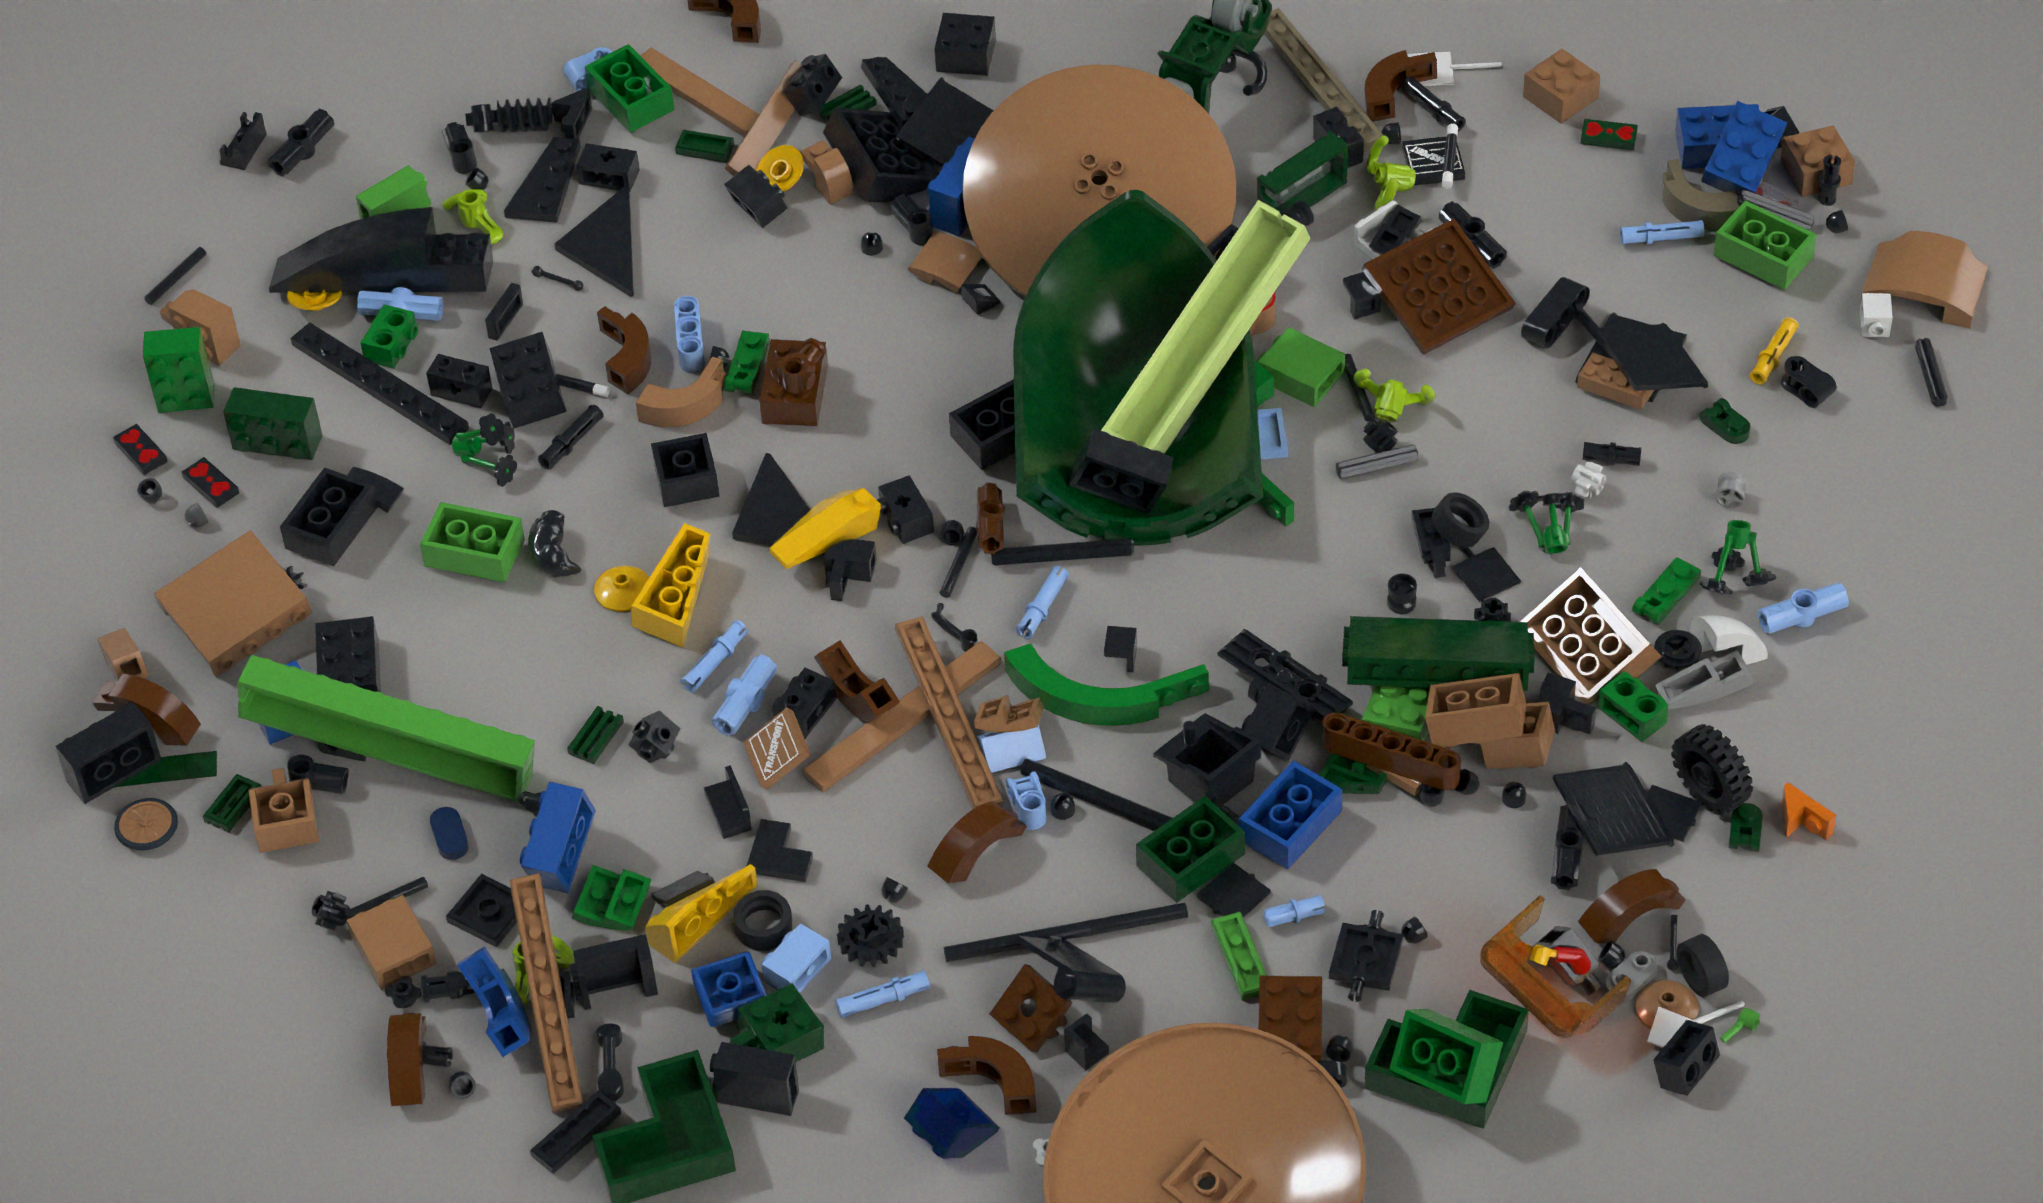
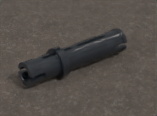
(1440, 109)
(563, 444)

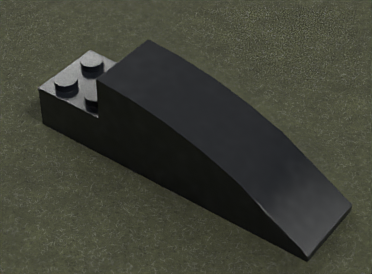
(387, 254)

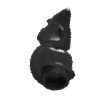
(545, 546)

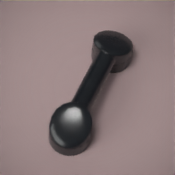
(610, 1080)

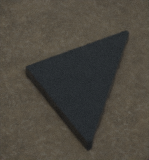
(604, 242)
(770, 506)

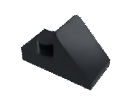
(572, 112)

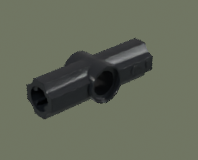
(301, 142)
(1475, 230)
(1567, 851)

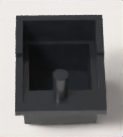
(1210, 759)

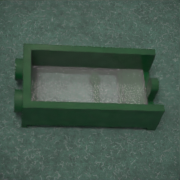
(1306, 175)

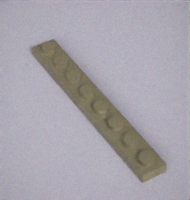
(1318, 76)

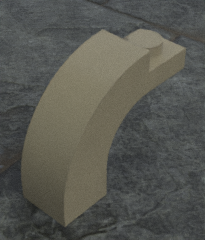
(1694, 205)

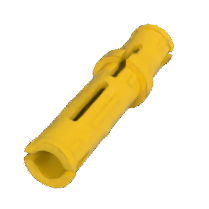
(1763, 368)

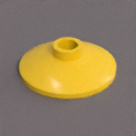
(782, 166)
(313, 301)
(619, 587)

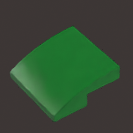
(611, 899)

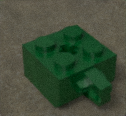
(780, 1024)

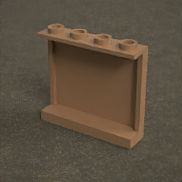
(234, 602)

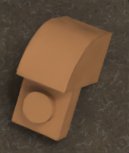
(830, 171)

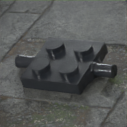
(1366, 956)

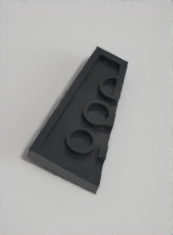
(546, 184)

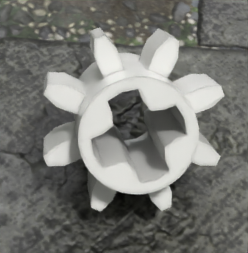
(1588, 479)

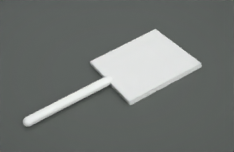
(1445, 68)

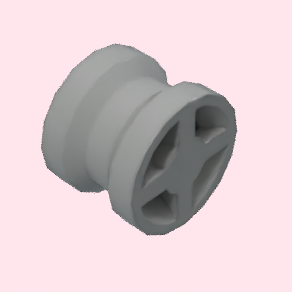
(1731, 489)

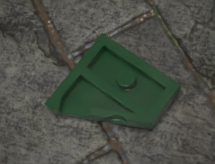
(1352, 776)

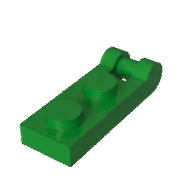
(747, 362)
(1667, 590)

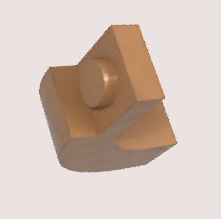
(683, 405)

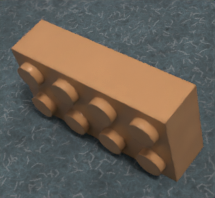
(1605, 379)

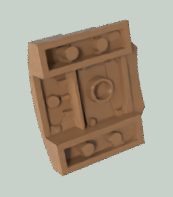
(1931, 271)

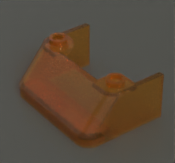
(1506, 960)

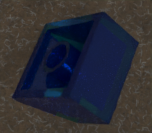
(950, 1122)

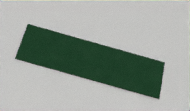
(177, 768)

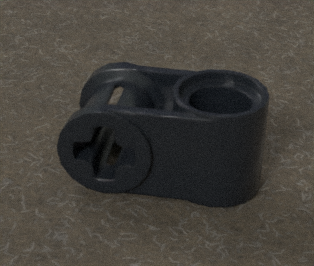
(1808, 384)

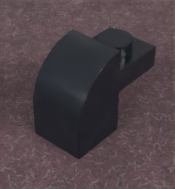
(848, 560)
(1564, 709)

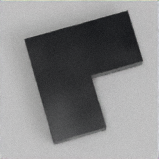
(773, 858)

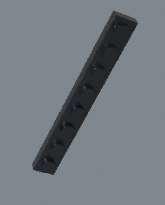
(379, 383)

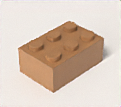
(1476, 710)

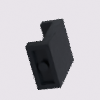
(612, 967)

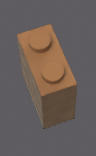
(391, 941)

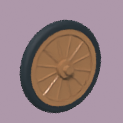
(146, 824)

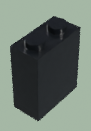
(755, 1078)

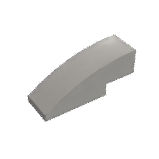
(1706, 681)

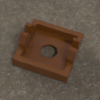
(1049, 1011)

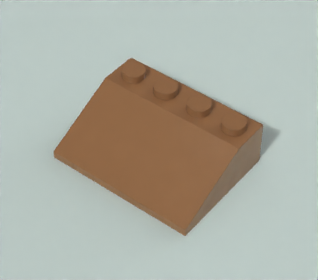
(1587, 637)

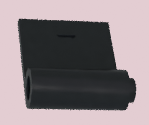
(1078, 973)

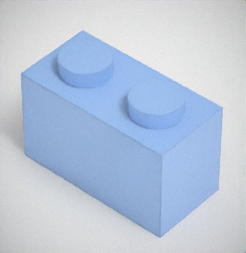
(796, 959)

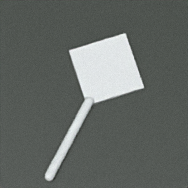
(1668, 1022)

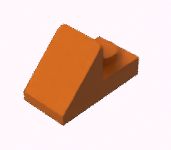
(1804, 810)

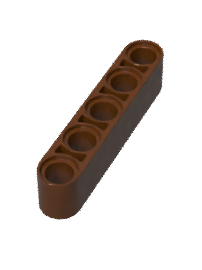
(1391, 751)

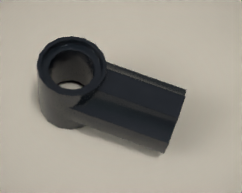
(460, 148)
(913, 218)
(321, 776)

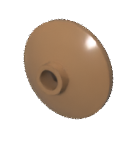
(1653, 996)

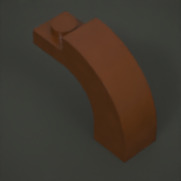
(744, 16)
(1387, 78)
(633, 361)
(854, 689)
(165, 711)
(970, 838)
(1627, 901)
(406, 1058)
(995, 1061)

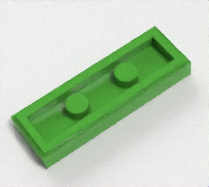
(1239, 953)

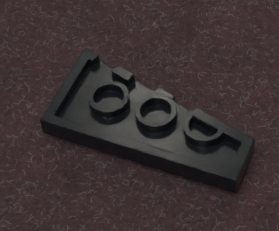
(894, 87)

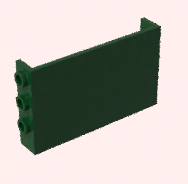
(1434, 651)

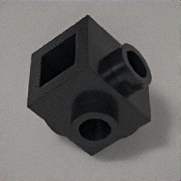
(654, 737)

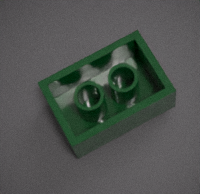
(272, 423)
(1190, 849)

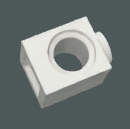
(1875, 315)

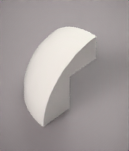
(1725, 632)

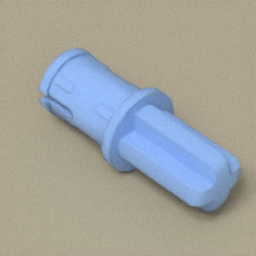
(1294, 911)

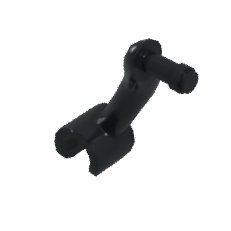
(966, 637)

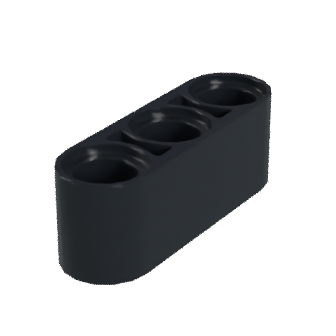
(1555, 312)

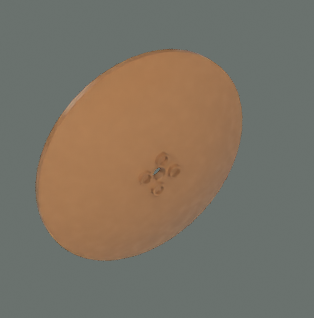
(1048, 140)
(1201, 1107)

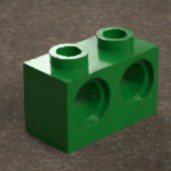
(389, 336)
(1633, 706)

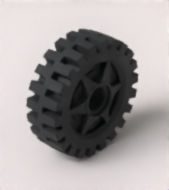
(1712, 769)

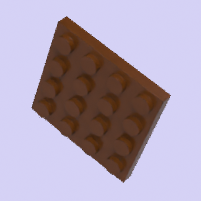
(1438, 286)

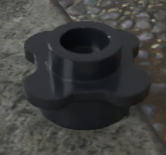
(404, 999)

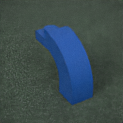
(505, 1012)

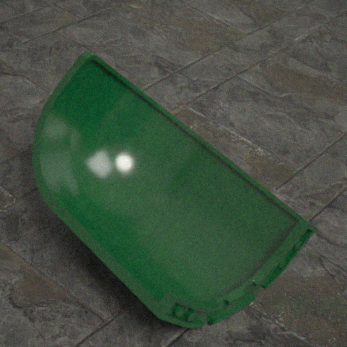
(1081, 346)

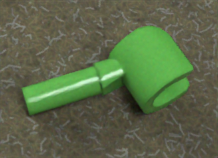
(1747, 1018)

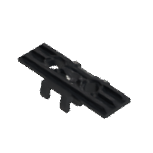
(1312, 688)

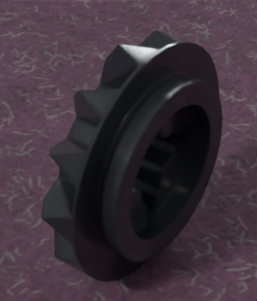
(1674, 640)

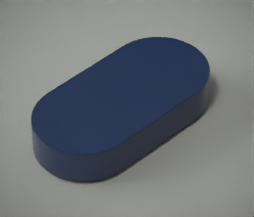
(449, 833)

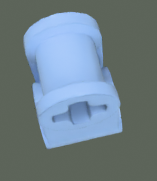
(575, 70)
(1028, 800)

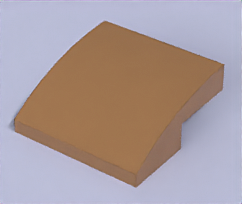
(946, 261)
(1001, 716)

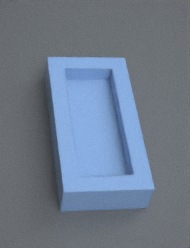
(1272, 434)

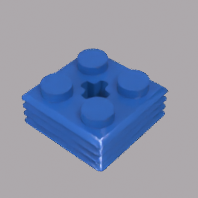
(717, 977)

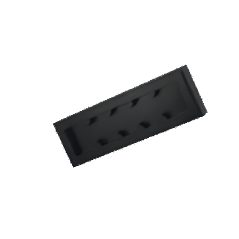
(575, 1132)

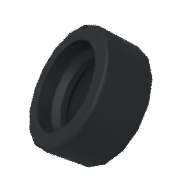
(1453, 529)
(759, 901)
(1702, 965)

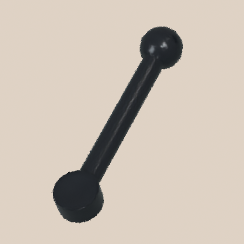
(538, 272)
(1672, 964)

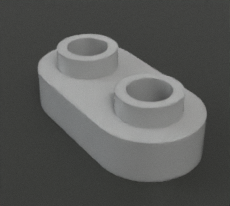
(1639, 974)

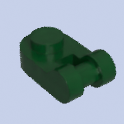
(1732, 429)
(1746, 820)

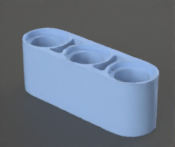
(689, 334)

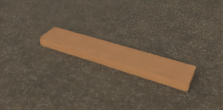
(702, 93)
(765, 127)

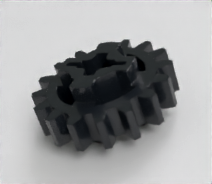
(870, 935)

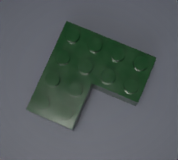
(1481, 1012)
(678, 1143)

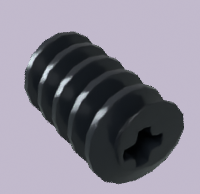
(524, 115)

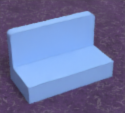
(1010, 749)

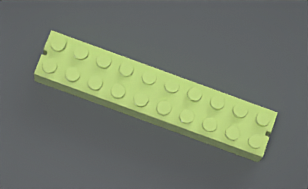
(1209, 329)

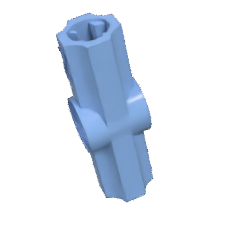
(423, 306)
(1803, 608)
(744, 695)

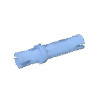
(1660, 232)
(1037, 611)
(721, 648)
(888, 992)

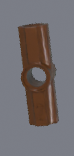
(990, 518)

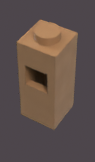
(119, 649)

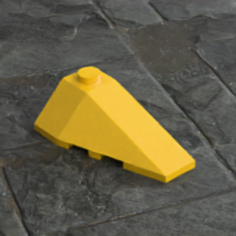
(829, 522)
(690, 919)

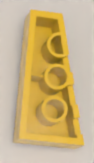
(671, 591)

